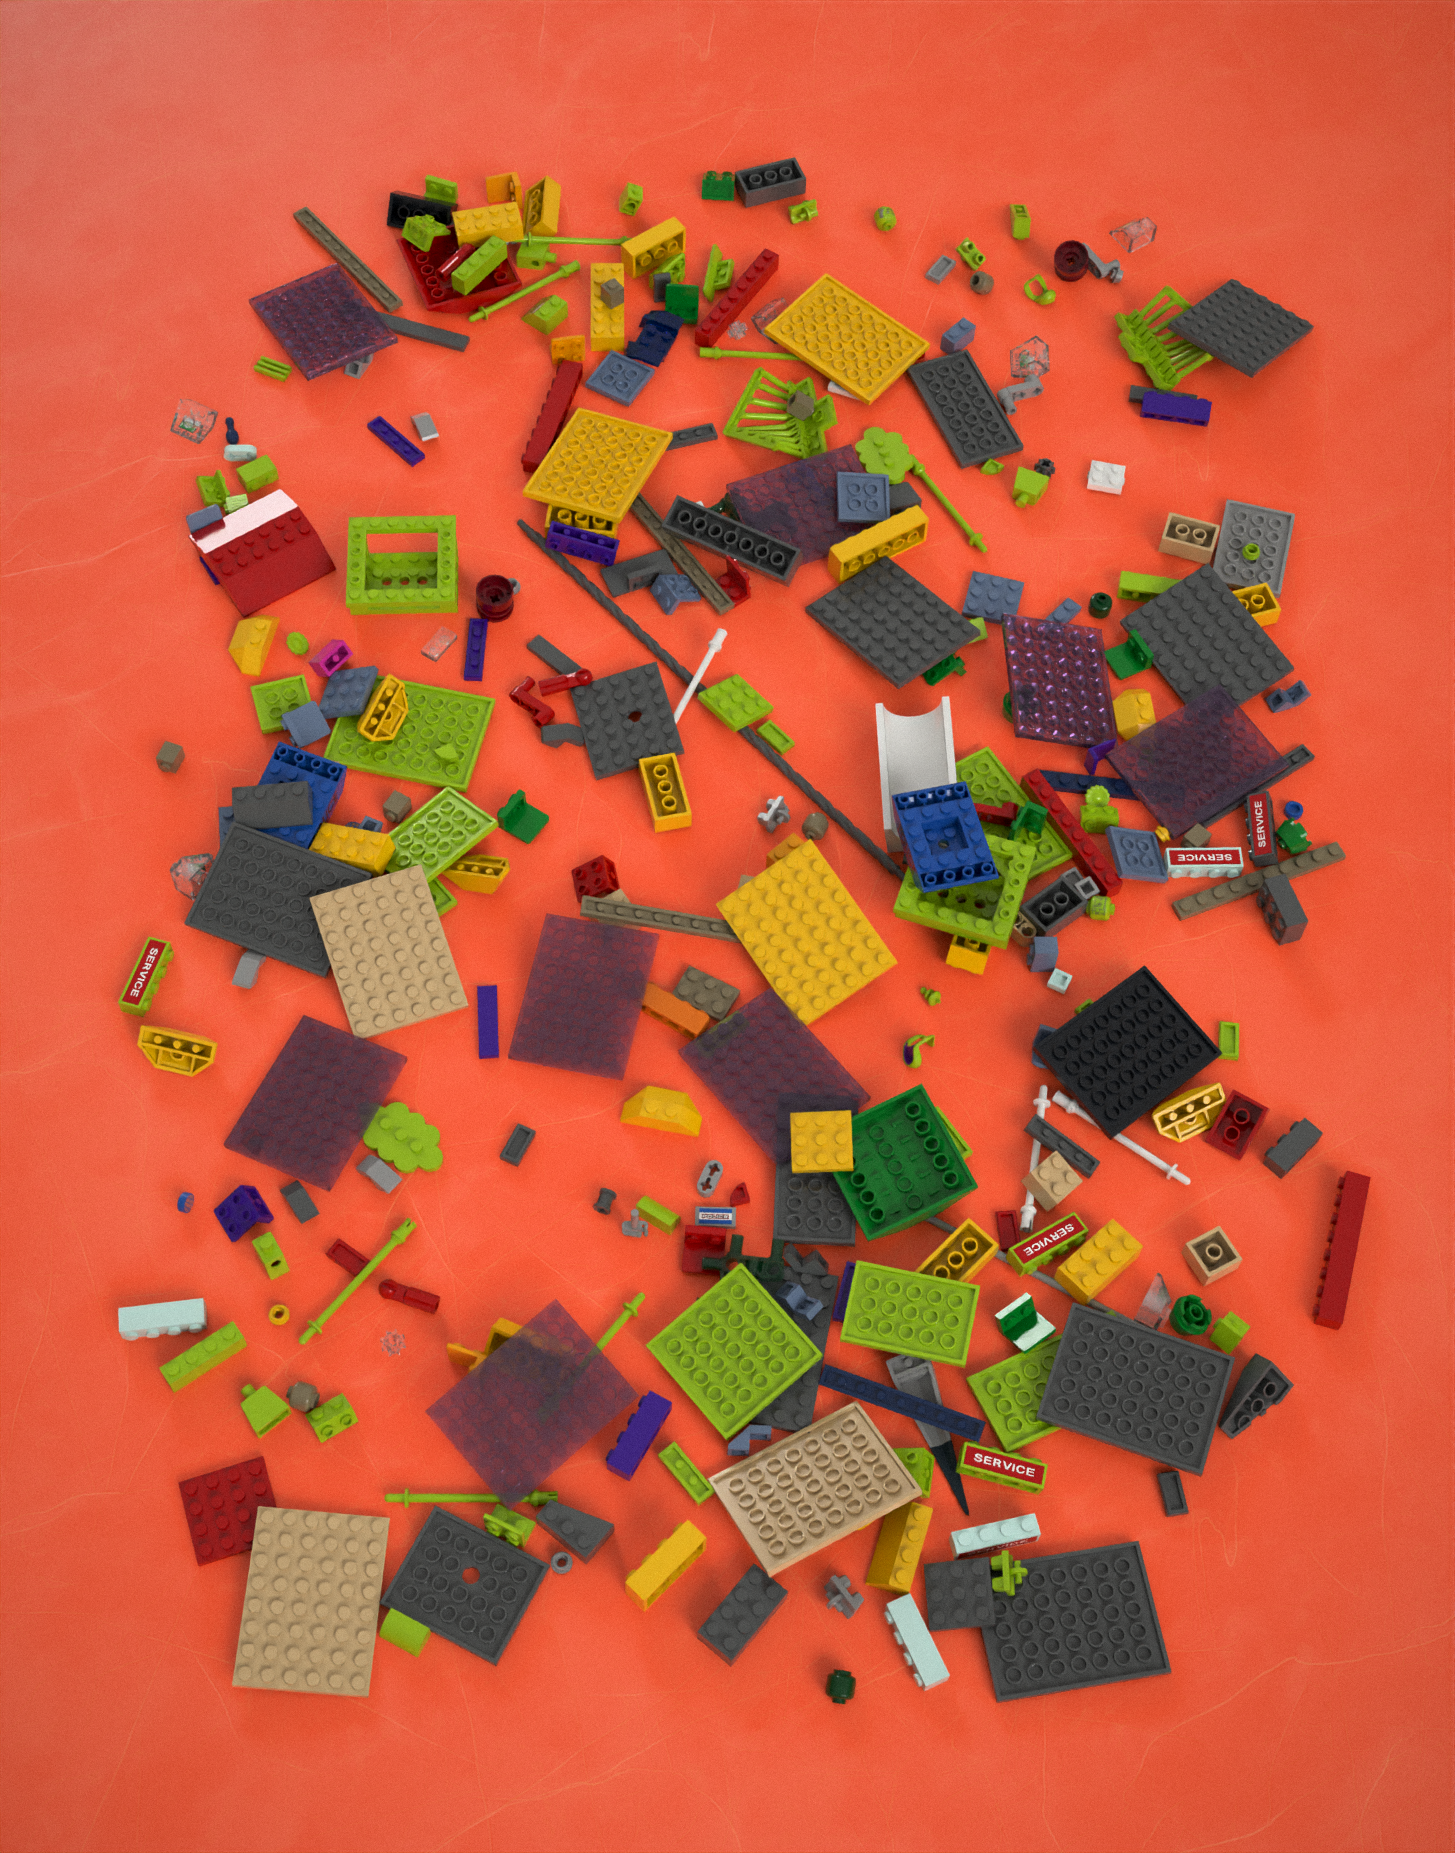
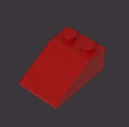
(1237, 1125)

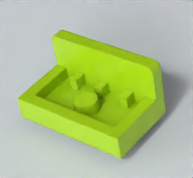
(213, 489)
(1097, 819)
(332, 1417)

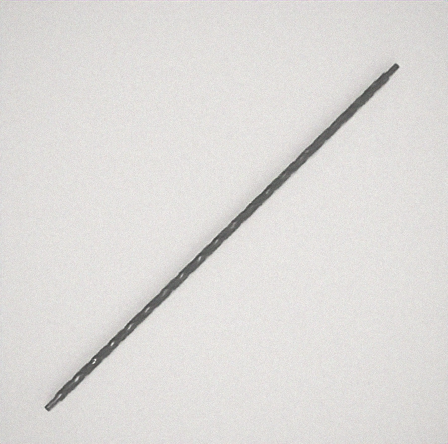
(687, 677)

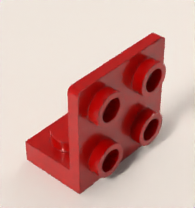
(735, 582)
(595, 877)
(700, 1243)

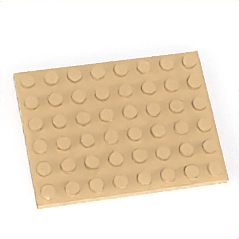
(388, 952)
(814, 1488)
(311, 1602)

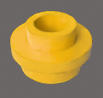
(1162, 833)
(279, 1309)

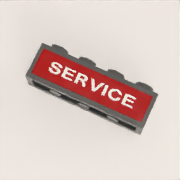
(1262, 829)

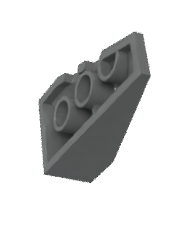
(1256, 1390)

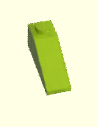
(1020, 221)

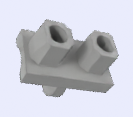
(776, 814)
(841, 1598)

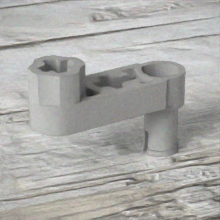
(1097, 267)
(1030, 388)

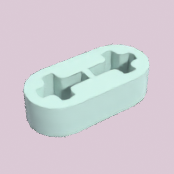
(240, 453)

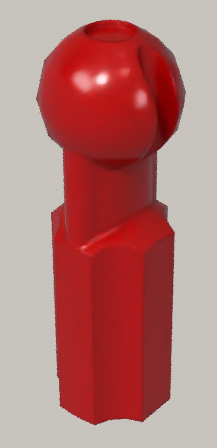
(451, 264)
(564, 682)
(409, 1296)

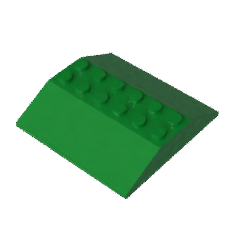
(902, 1165)

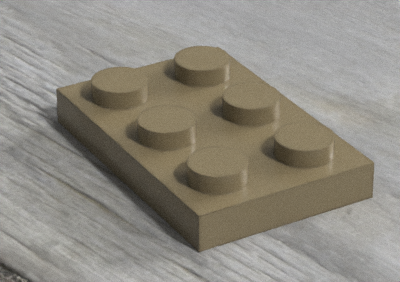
(706, 993)

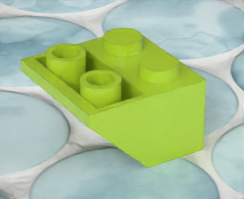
(674, 265)

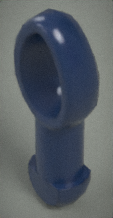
(232, 435)

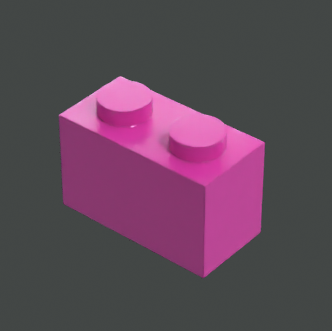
(330, 658)

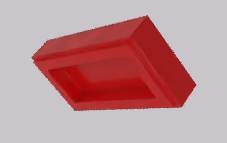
(1007, 1229)
(347, 1257)

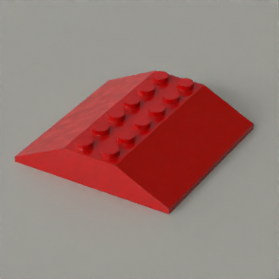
(440, 295)
(263, 552)

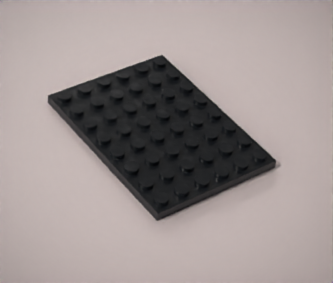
(1127, 1052)

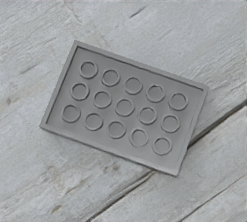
(1257, 525)

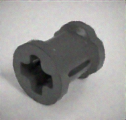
(604, 1201)

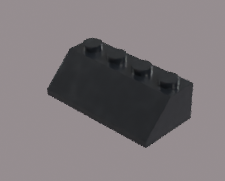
(410, 205)

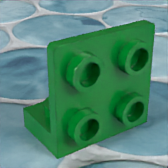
(718, 186)
(1130, 656)
(1030, 817)
(1023, 1324)

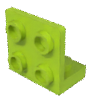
(441, 189)
(422, 229)
(920, 1466)
(509, 1525)

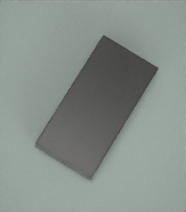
(659, 286)
(517, 1145)
(1172, 1493)

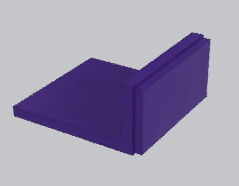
(1096, 754)

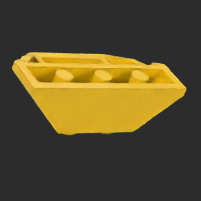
(252, 643)
(384, 711)
(1133, 712)
(478, 872)
(176, 1049)
(663, 1111)
(1189, 1112)

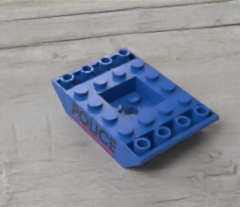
(325, 779)
(946, 817)

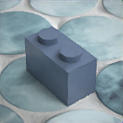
(958, 336)
(1042, 954)

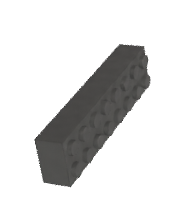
(729, 537)

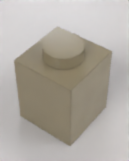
(612, 293)
(800, 405)
(170, 757)
(396, 807)
(1196, 837)

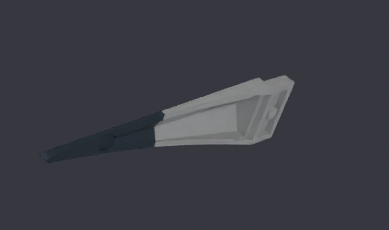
(919, 1379)

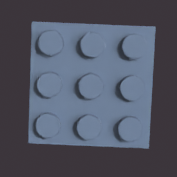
(620, 378)
(862, 497)
(991, 597)
(348, 692)
(1136, 854)

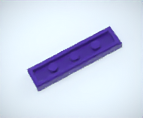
(396, 441)
(475, 649)
(488, 1022)

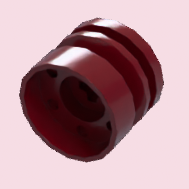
(1070, 252)
(494, 598)

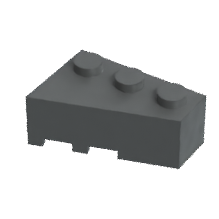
(575, 1529)

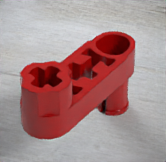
(541, 712)
(1001, 816)

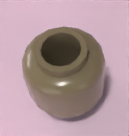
(981, 283)
(815, 826)
(303, 1396)

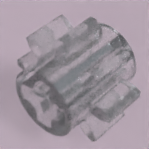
(737, 330)
(396, 1338)

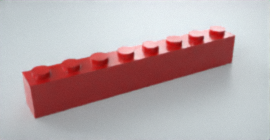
(736, 299)
(552, 414)
(1084, 851)
(1342, 1250)

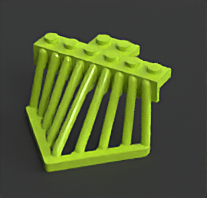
(1147, 349)
(794, 437)

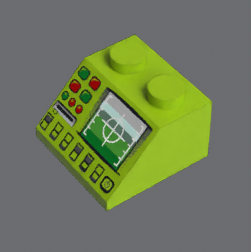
(547, 314)

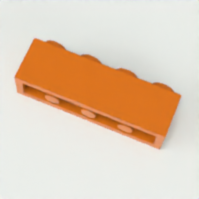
(674, 1013)

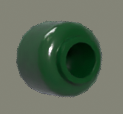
(1100, 605)
(840, 1686)

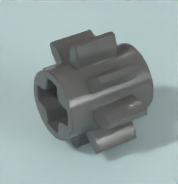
(1045, 467)

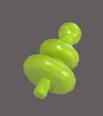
(932, 997)

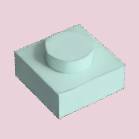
(1059, 981)

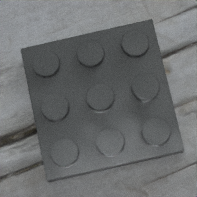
(959, 1594)

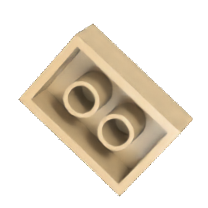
(1189, 538)

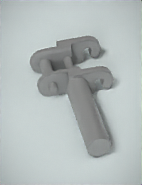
(634, 1227)

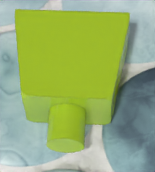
(535, 256)
(1029, 487)
(269, 1252)
(263, 1409)

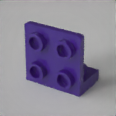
(242, 1211)

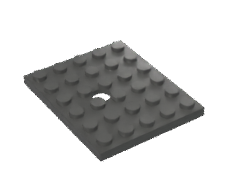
(609, 735)
(473, 1615)

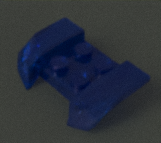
(656, 337)

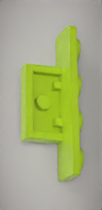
(718, 273)

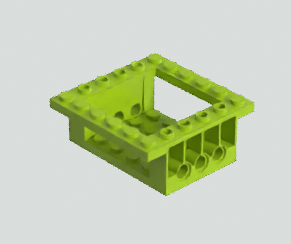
(370, 570)
(999, 896)

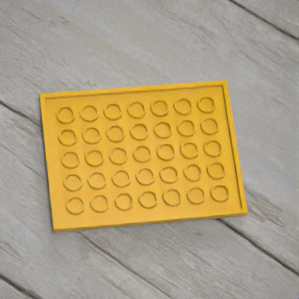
(847, 338)
(598, 465)
(806, 933)

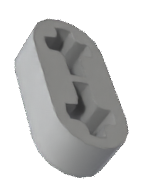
(713, 1180)

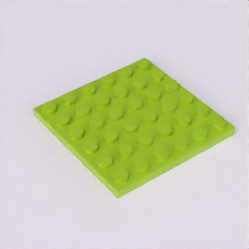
(734, 1351)

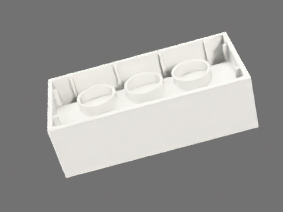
(913, 757)

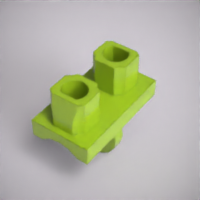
(803, 211)
(970, 254)
(1005, 1563)

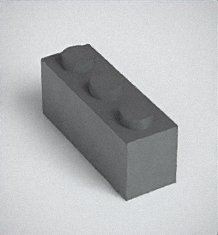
(1292, 1147)

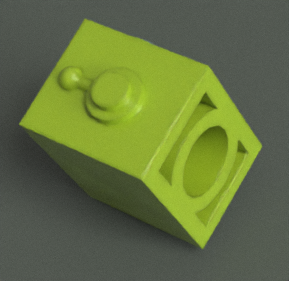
(630, 199)
(1229, 1332)

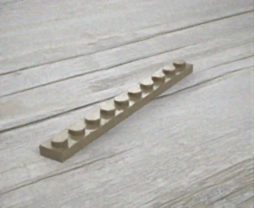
(348, 259)
(681, 556)
(1252, 882)
(657, 918)

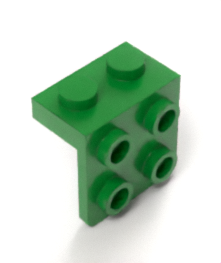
(683, 301)
(944, 668)
(521, 818)

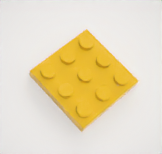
(821, 1141)

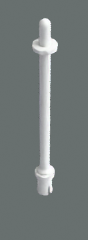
(714, 646)
(1073, 1107)
(1028, 1210)

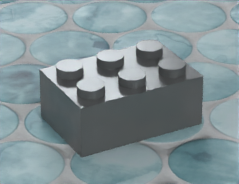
(1054, 908)
(1281, 909)

